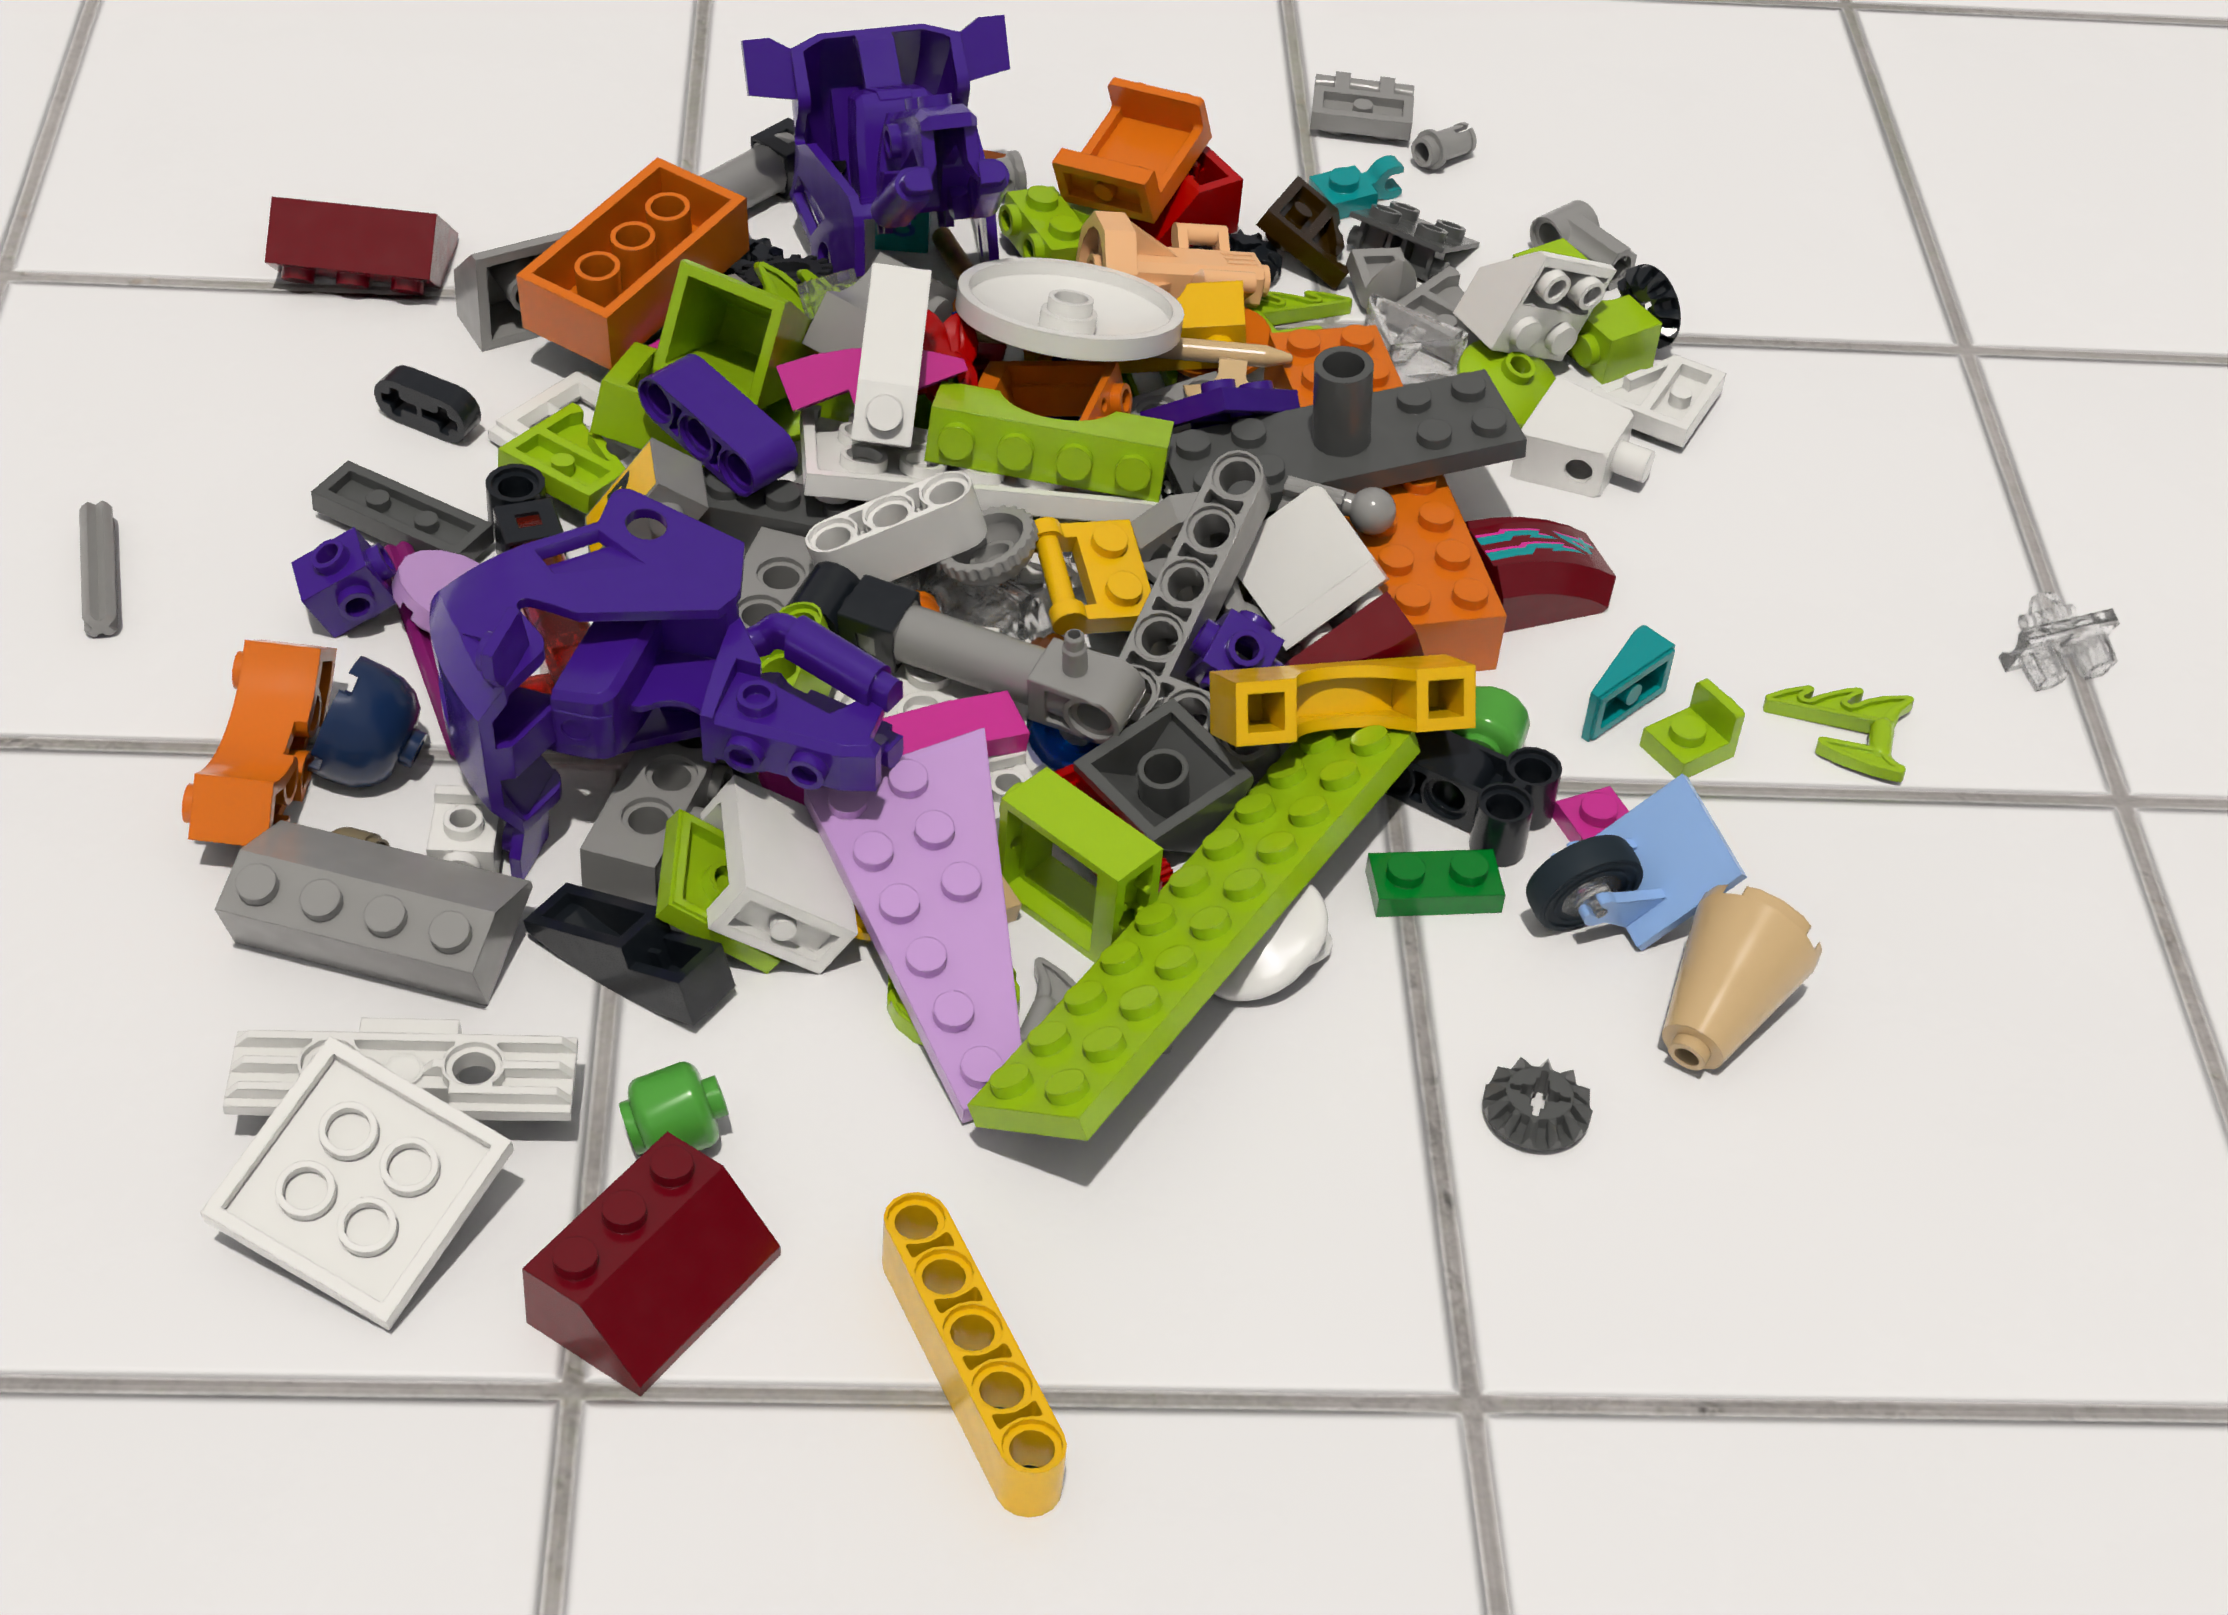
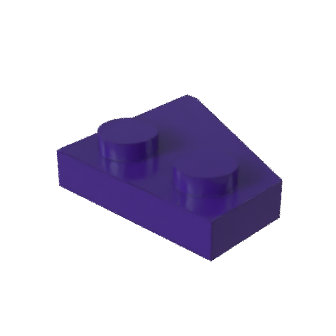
(1224, 403)

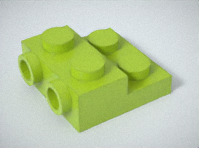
(1042, 222)

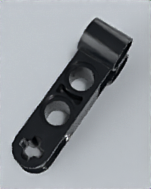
(1482, 790)

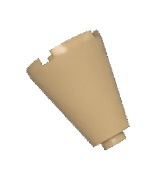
(1735, 973)

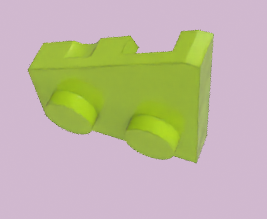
(568, 456)

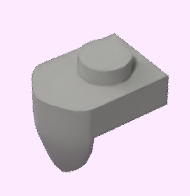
(1381, 272)

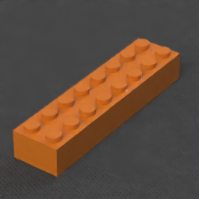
(1428, 547)

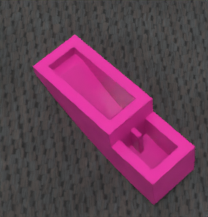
(836, 373)

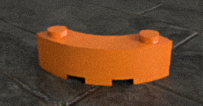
(263, 751)

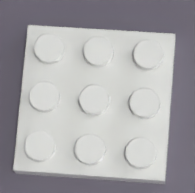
(358, 1182)

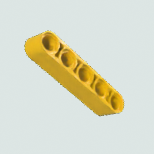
(958, 1314)

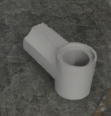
(1581, 228)

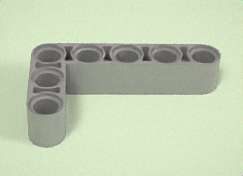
(1215, 572)

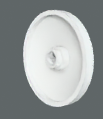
(1069, 309)

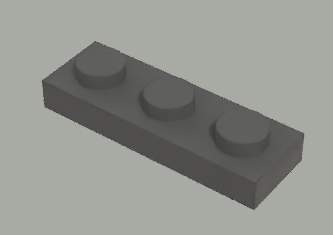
(399, 513)

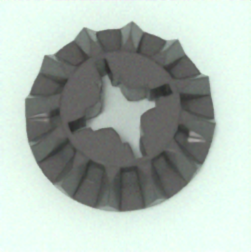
(1510, 1109)

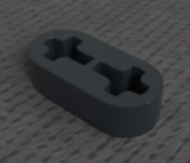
(427, 403)

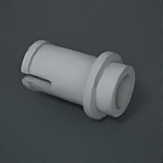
(1435, 147)

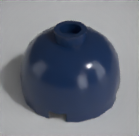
(369, 728)

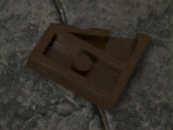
(1308, 229)

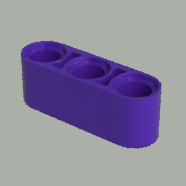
(718, 425)

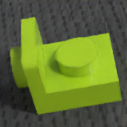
(1697, 735)

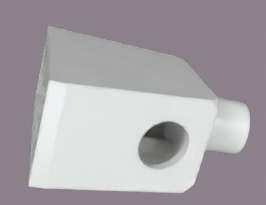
(1580, 442)

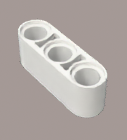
(902, 529)

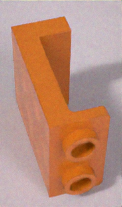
(1136, 151)

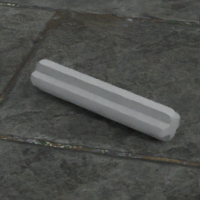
(98, 569)

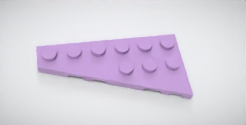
(933, 902)

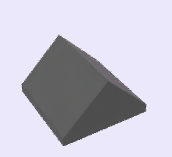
(1167, 777)

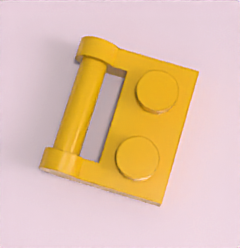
(1107, 568)

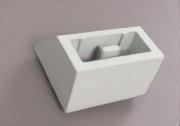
(1533, 302)

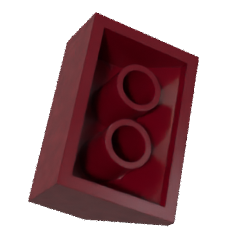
(358, 245)
(648, 1264)

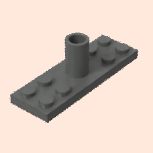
(1360, 435)

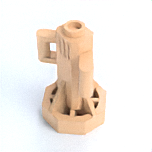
(1119, 244)

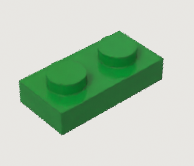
(1434, 883)

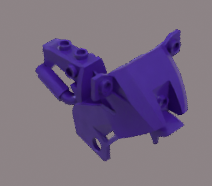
(899, 120)
(650, 671)

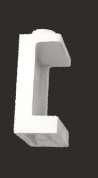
(780, 878)

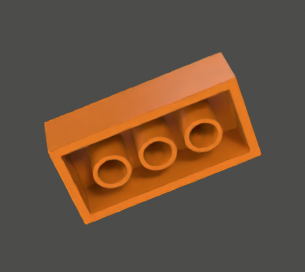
(619, 265)

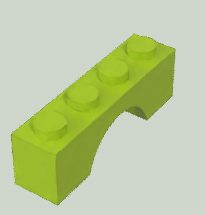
(1105, 455)

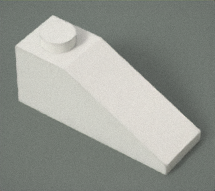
(891, 356)

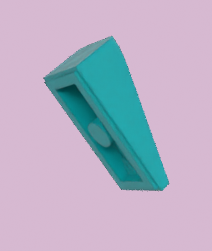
(1630, 681)

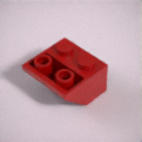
(1205, 196)

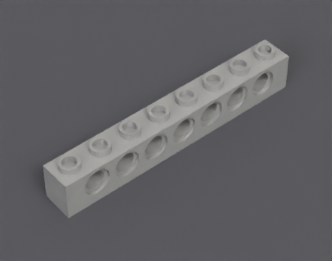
(628, 836)

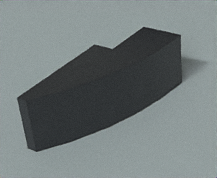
(633, 952)

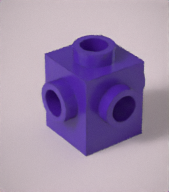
(345, 581)
(1234, 631)

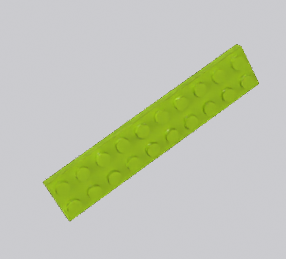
(1193, 936)

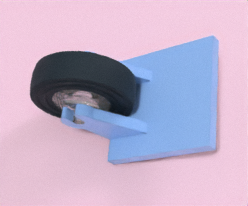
(1639, 870)

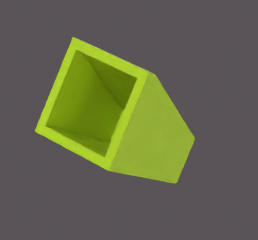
(734, 330)

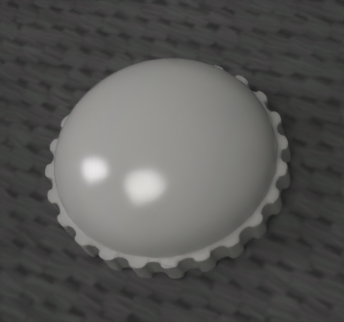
(1002, 552)

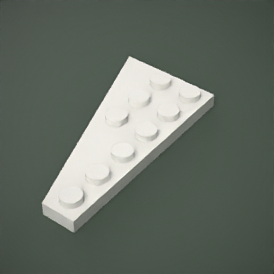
(848, 470)

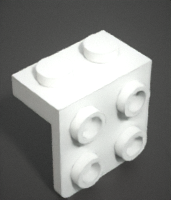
(1309, 569)

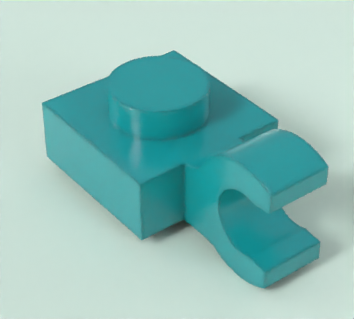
(1354, 190)

